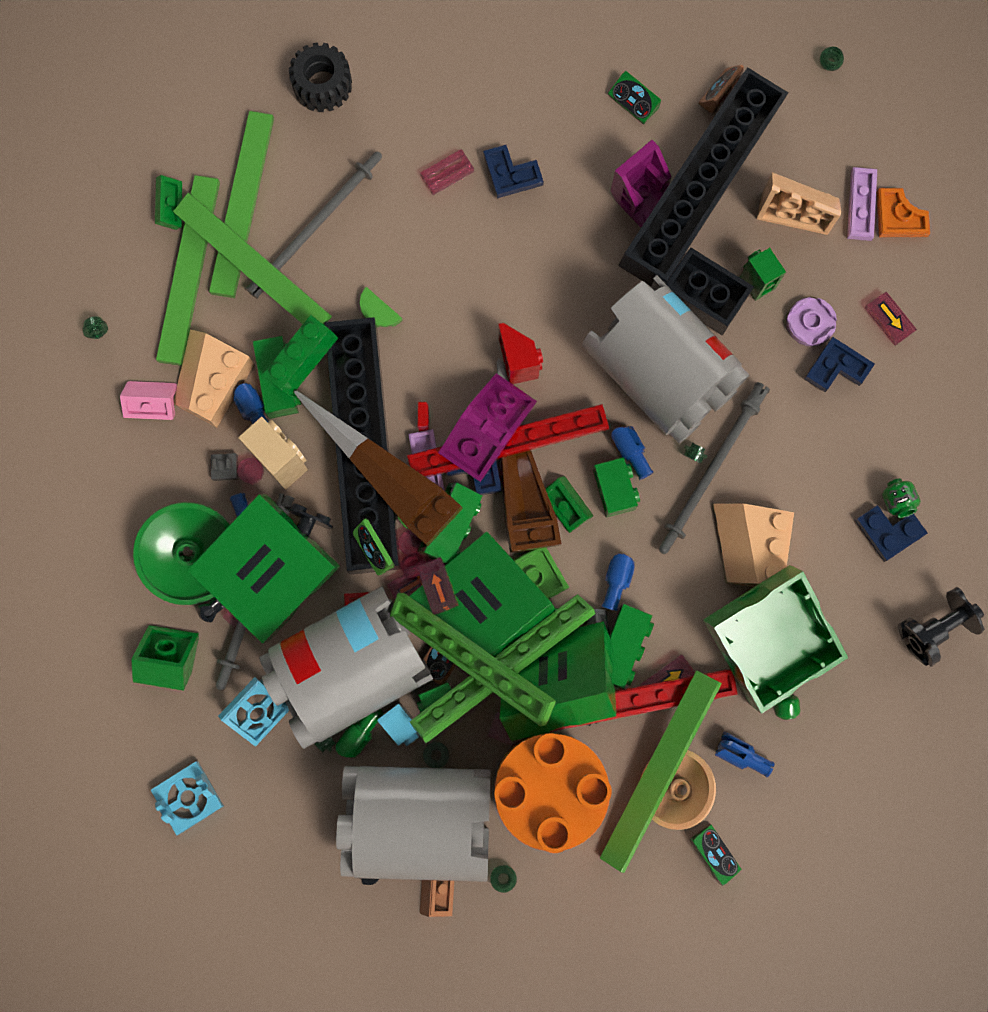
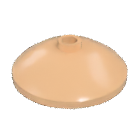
(687, 810)

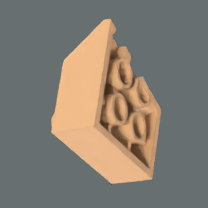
(798, 205)
(210, 377)
(753, 541)

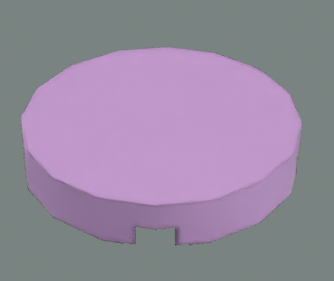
(811, 321)

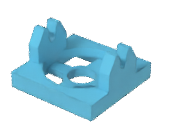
(256, 734)
(204, 787)

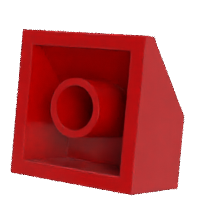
(519, 355)

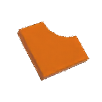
(898, 216)

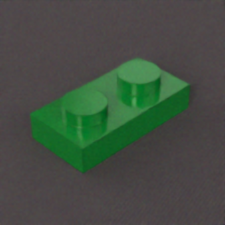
(167, 198)

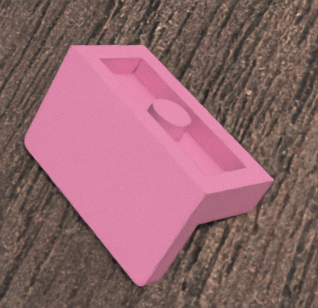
(148, 400)

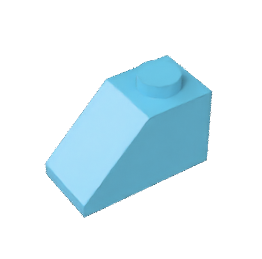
(398, 726)

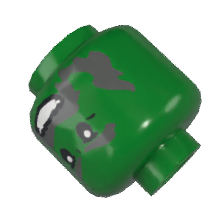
(901, 498)

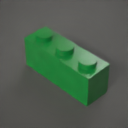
(300, 355)
(275, 400)
(449, 540)
(627, 638)

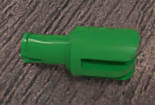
(357, 735)

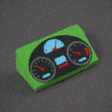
(373, 547)

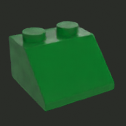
(165, 657)

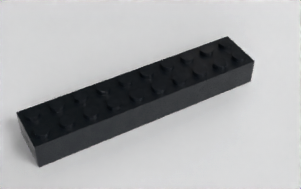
(703, 178)
(360, 403)

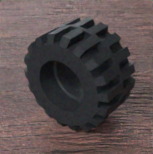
(316, 60)

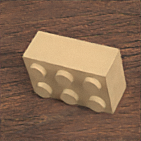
(274, 451)

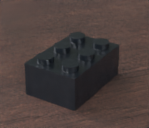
(709, 290)

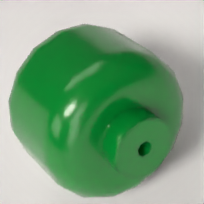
(788, 708)

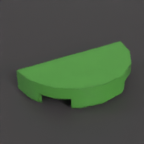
(374, 307)

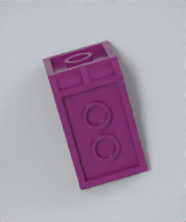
(641, 182)
(487, 426)

